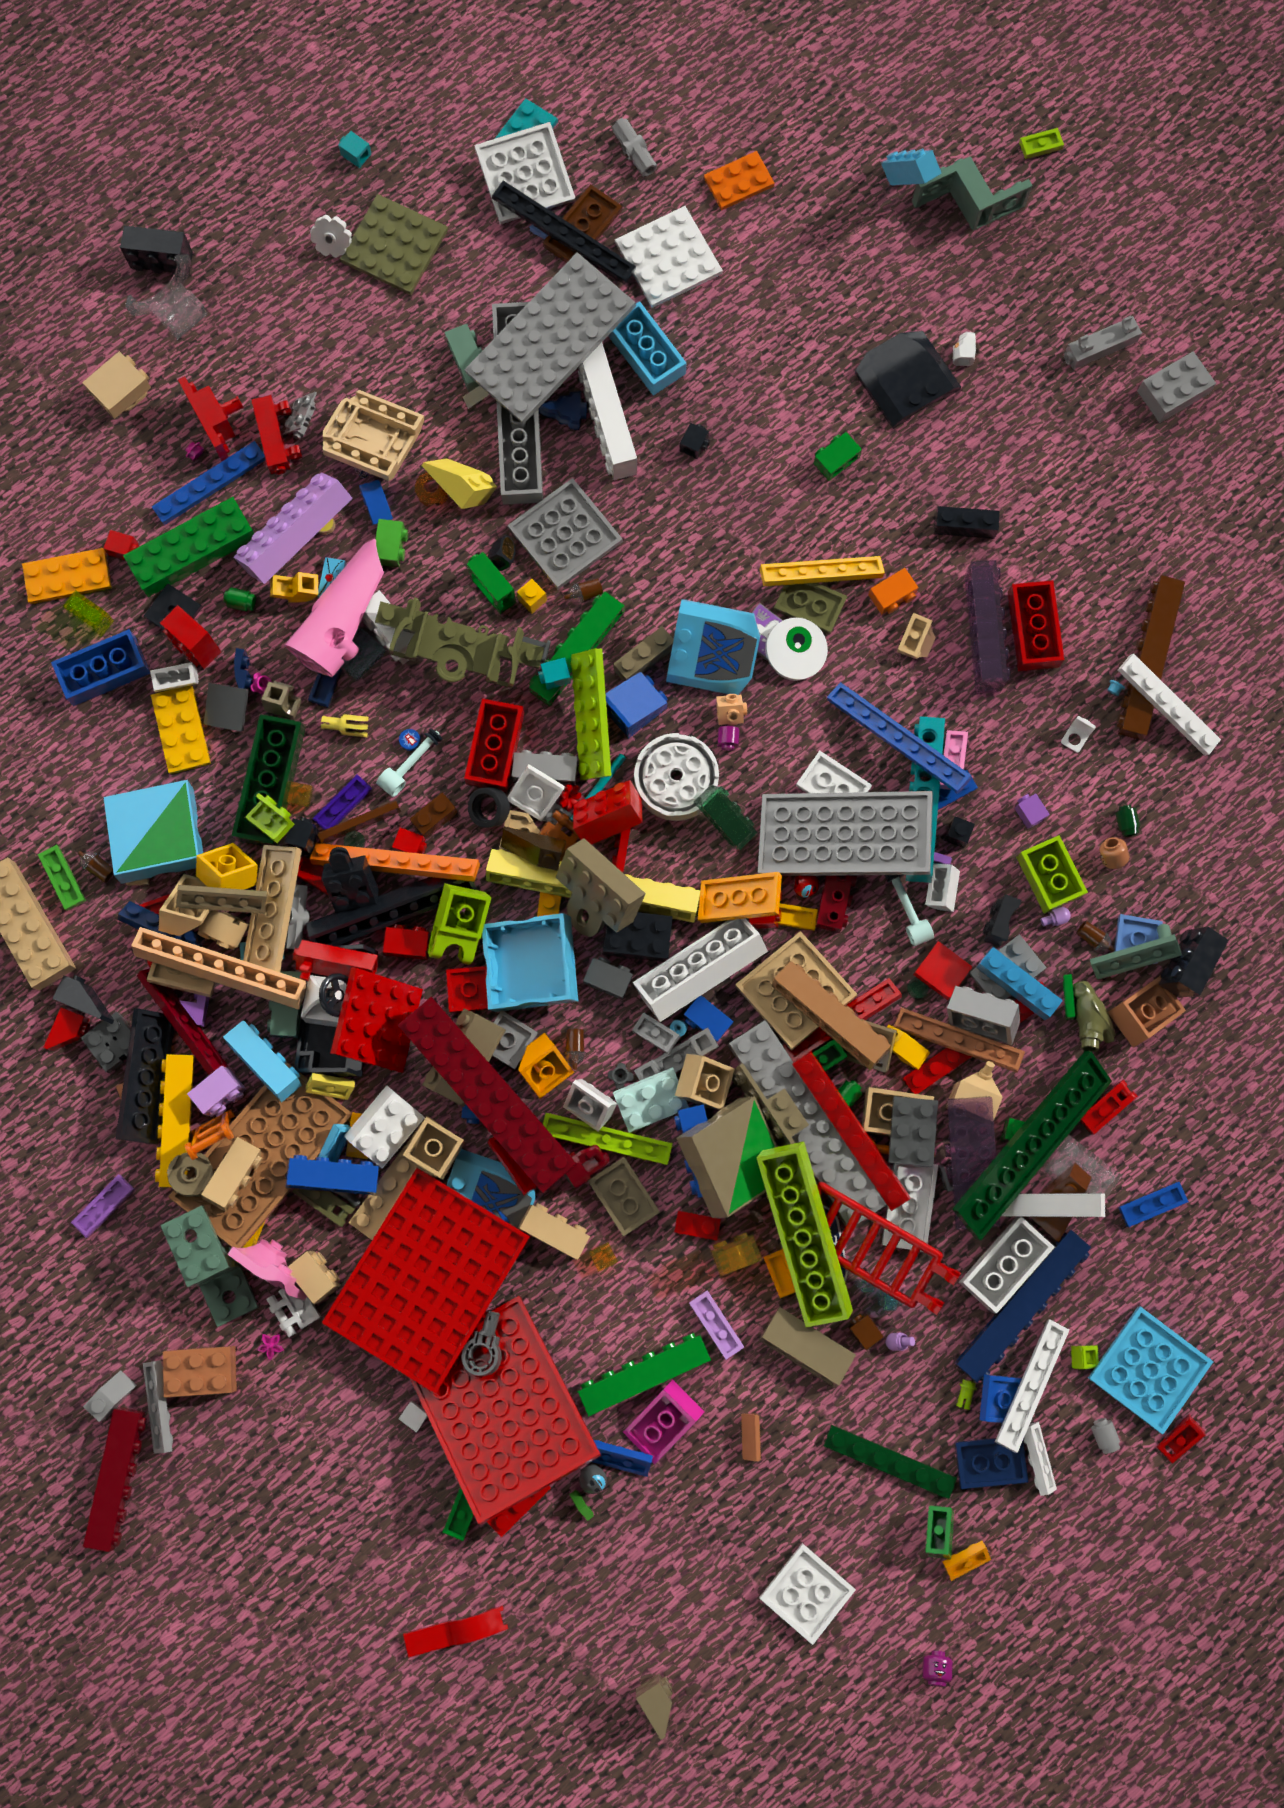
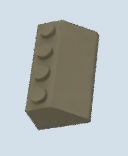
(482, 1034)

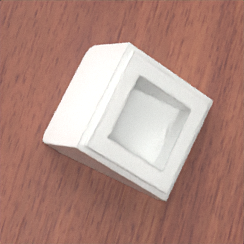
(413, 1416)

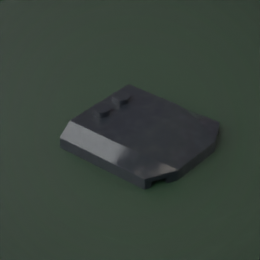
(905, 376)

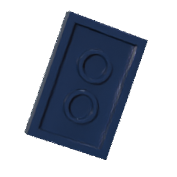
(989, 1464)

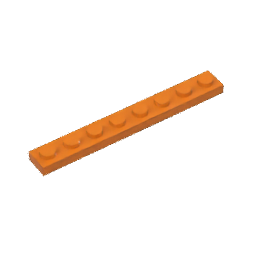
(405, 862)

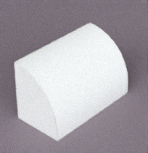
(174, 677)
(943, 889)

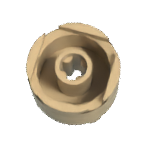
(224, 928)

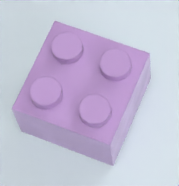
(217, 1092)

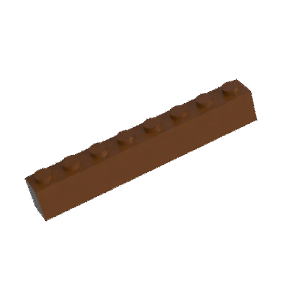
(1152, 652)

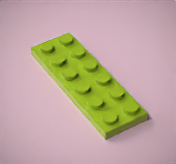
(591, 714)

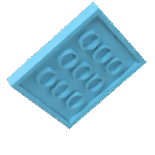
(1150, 1370)

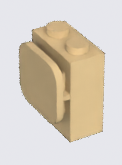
(118, 385)

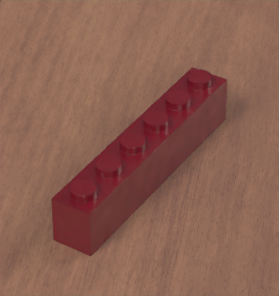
(114, 1479)

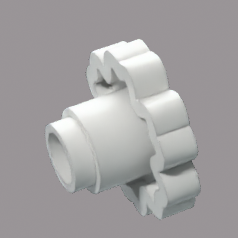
(330, 236)

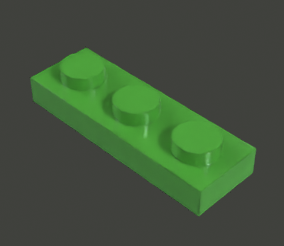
(61, 877)

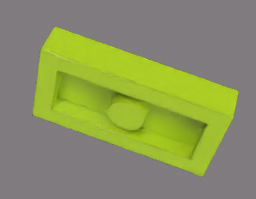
(1041, 143)

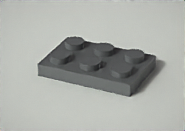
(913, 1131)

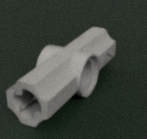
(634, 147)
(298, 918)

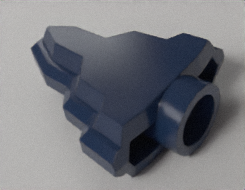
(566, 410)

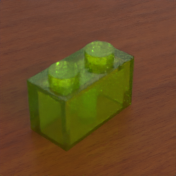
(88, 613)

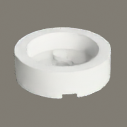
(670, 797)

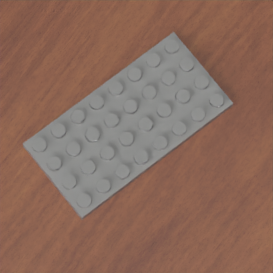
(550, 338)
(846, 833)

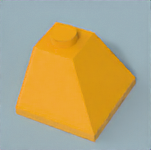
(544, 1066)

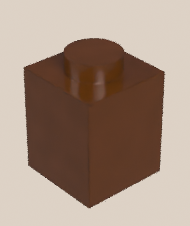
(865, 1331)

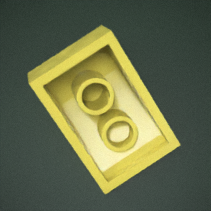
(462, 483)

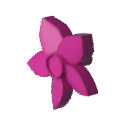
(270, 1345)

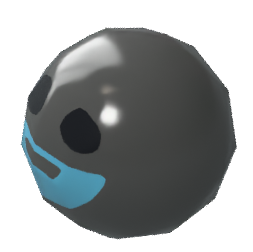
(592, 1479)

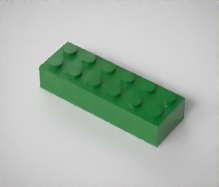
(189, 547)

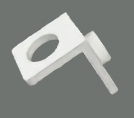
(1082, 728)

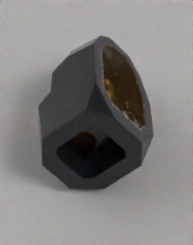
(502, 552)

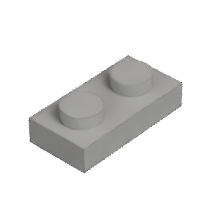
(656, 1033)

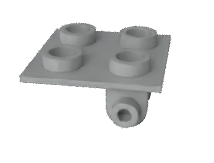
(303, 410)

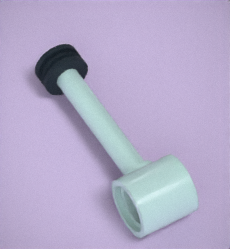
(391, 780)
(918, 931)

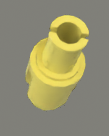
(342, 724)

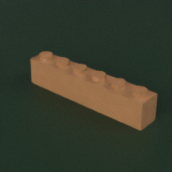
(831, 1015)

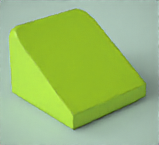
(1084, 1357)

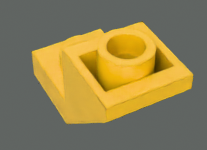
(908, 1049)

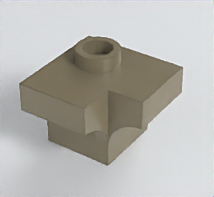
(280, 700)

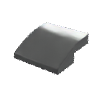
(226, 707)

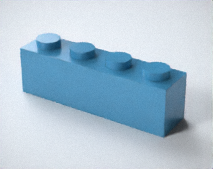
(1019, 983)

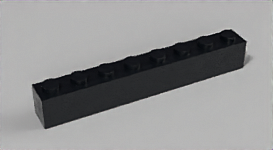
(389, 910)

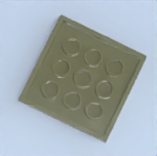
(394, 244)

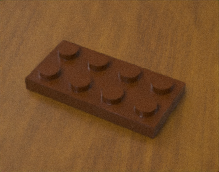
(591, 215)

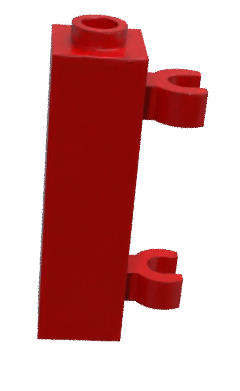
(271, 436)
(329, 959)

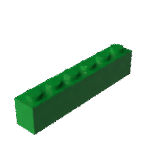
(586, 636)
(643, 1375)

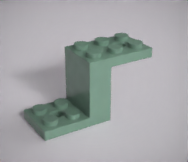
(972, 193)
(209, 1266)

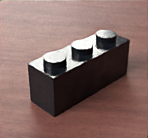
(966, 522)

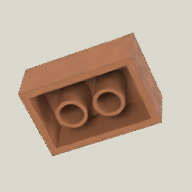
(199, 1371)

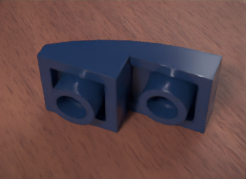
(241, 663)

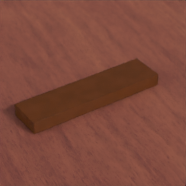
(359, 822)

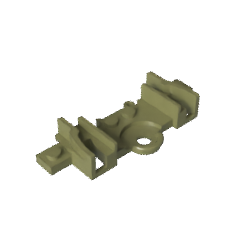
(456, 642)

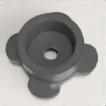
(620, 1069)

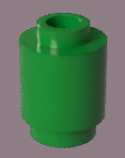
(239, 599)
(850, 1092)

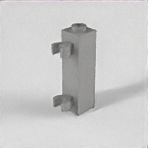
(1102, 343)

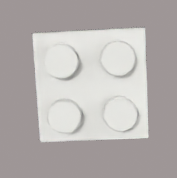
(535, 792)

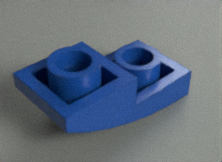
(375, 501)

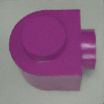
(728, 737)

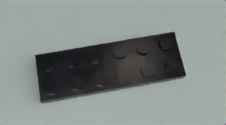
(140, 1099)

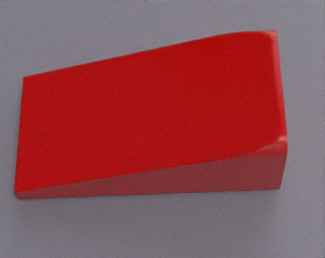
(1181, 1438)

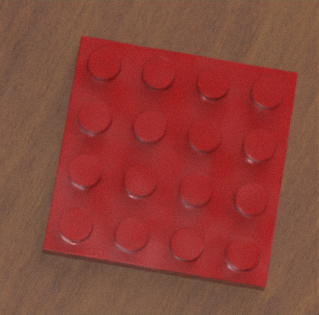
(371, 1017)

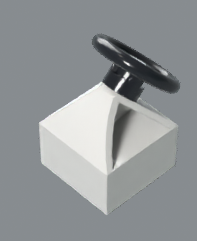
(324, 999)

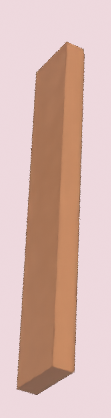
(959, 1040)

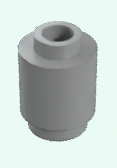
(1105, 1435)

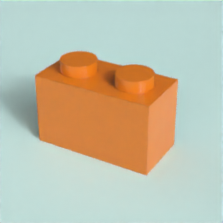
(893, 591)

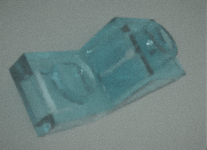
(885, 1300)

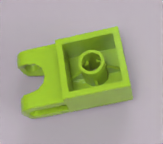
(457, 928)

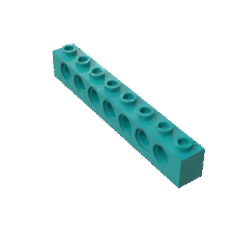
(933, 729)

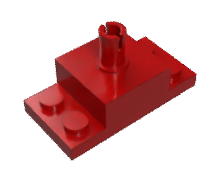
(212, 414)

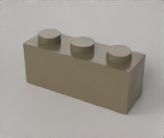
(644, 654)

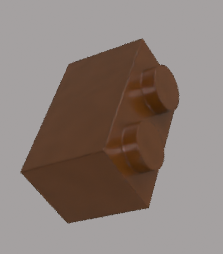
(433, 815)

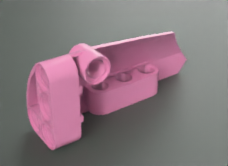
(337, 613)

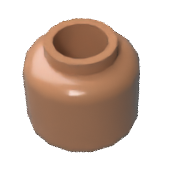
(1114, 853)

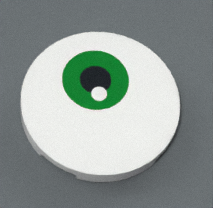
(796, 649)

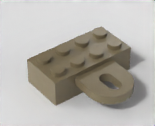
(598, 889)

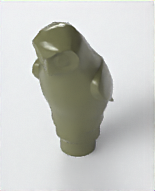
(1091, 1017)

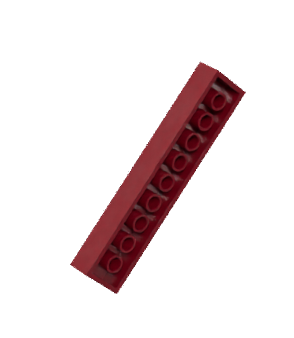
(487, 1095)

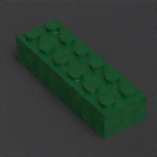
(268, 773)

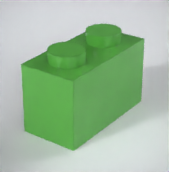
(390, 541)

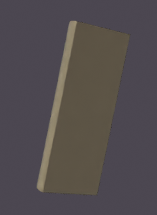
(807, 1347)

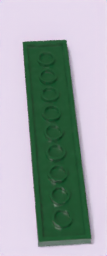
(1032, 1145)

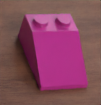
(664, 1421)

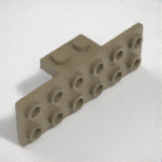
(779, 1110)

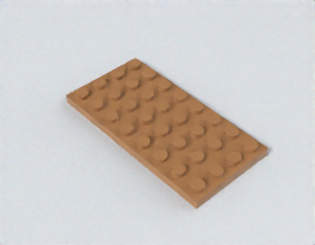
(280, 1132)

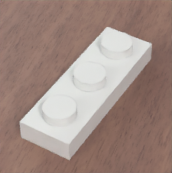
(1039, 1459)

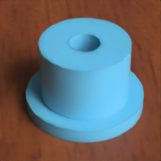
(1115, 687)
(679, 1027)

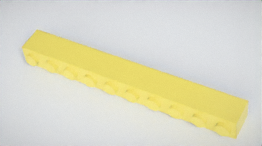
(659, 899)

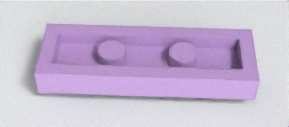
(716, 1324)

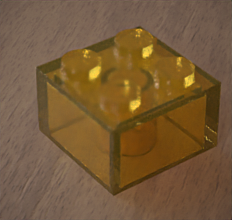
(735, 1254)

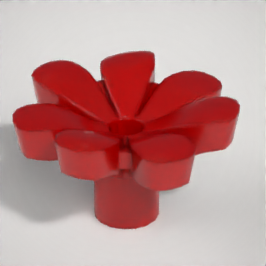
(569, 796)

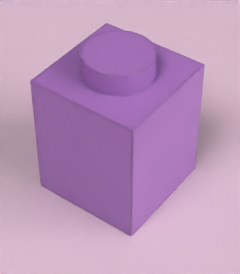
(1031, 810)

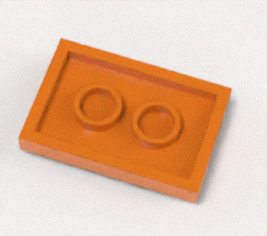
(739, 180)

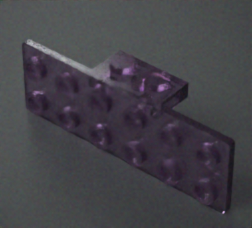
(969, 1145)

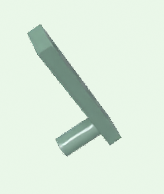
(1139, 955)

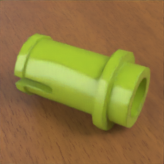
(966, 1392)

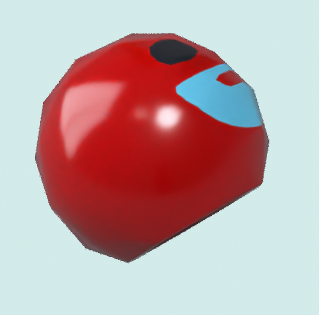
(806, 886)

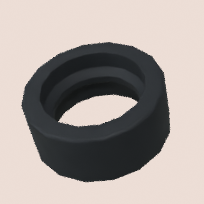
(502, 804)

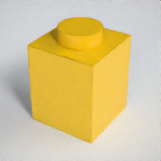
(531, 596)

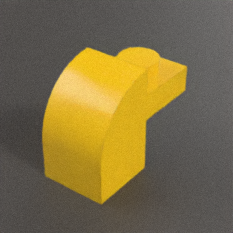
(300, 588)

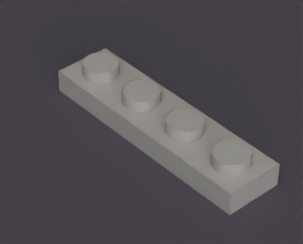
(157, 1407)

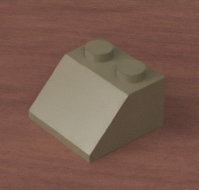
(656, 1702)

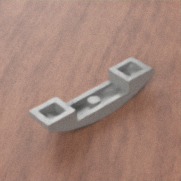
(699, 1044)

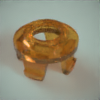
(425, 497)

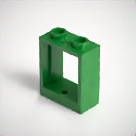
(491, 582)

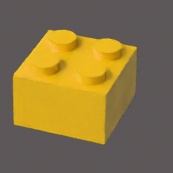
(226, 868)

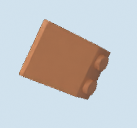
(1146, 1012)

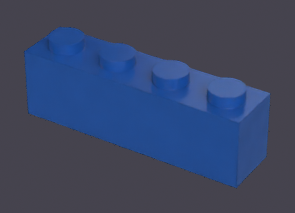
(332, 1176)

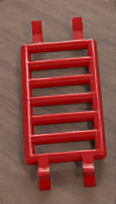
(935, 1265)

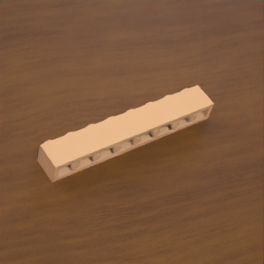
(219, 968)

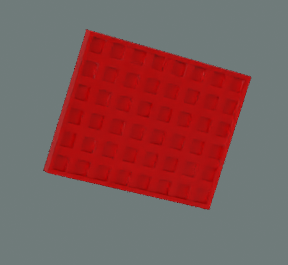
(426, 1280)

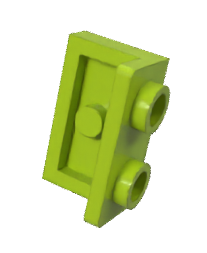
(270, 819)

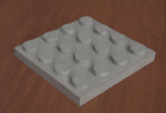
(565, 533)

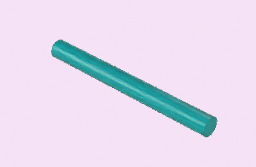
(603, 781)

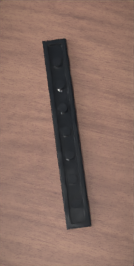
(563, 232)

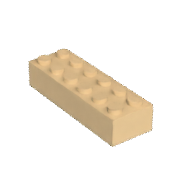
(29, 930)

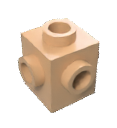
(730, 709)

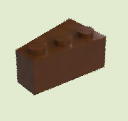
(1071, 1181)

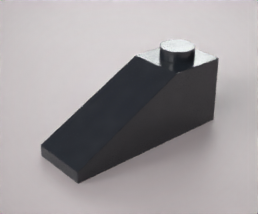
(81, 997)

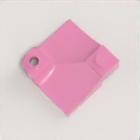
(269, 1263)

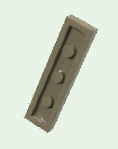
(221, 899)

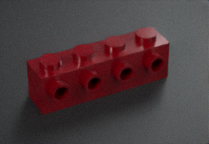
(834, 902)

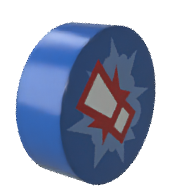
(409, 739)

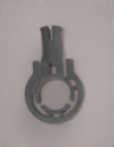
(491, 1344)

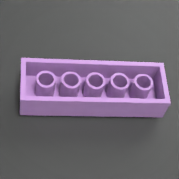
(292, 527)

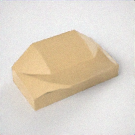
(917, 637)

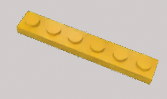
(821, 571)

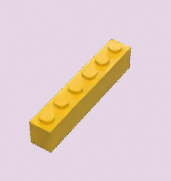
(175, 1112)

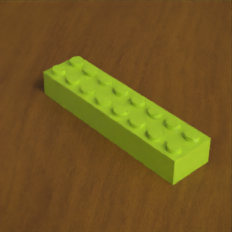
(805, 1234)

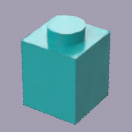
(354, 149)
(554, 673)

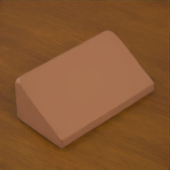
(751, 1436)

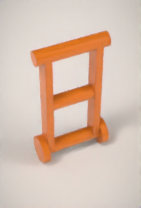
(210, 1133)

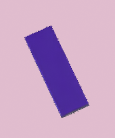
(342, 803)

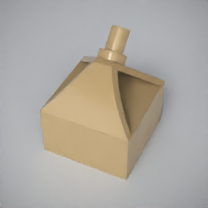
(978, 1085)

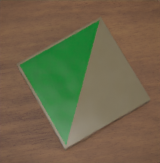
(725, 1154)

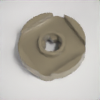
(179, 1180)

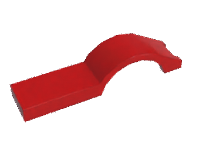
(454, 1632)

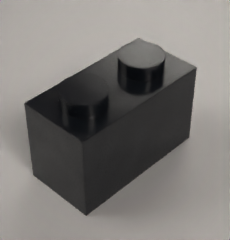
(303, 835)

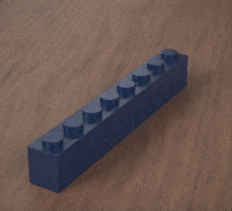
(1022, 1306)

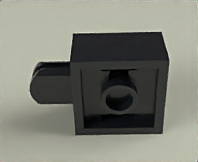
(349, 881)

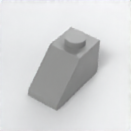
(109, 1396)

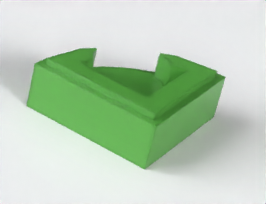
(581, 1505)

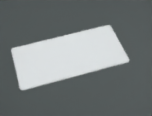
(475, 396)

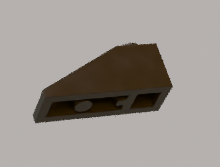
(533, 847)

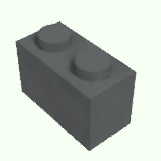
(608, 977)

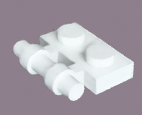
(303, 1312)

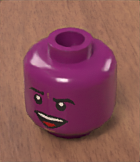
(937, 1669)

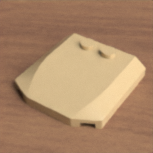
(371, 434)

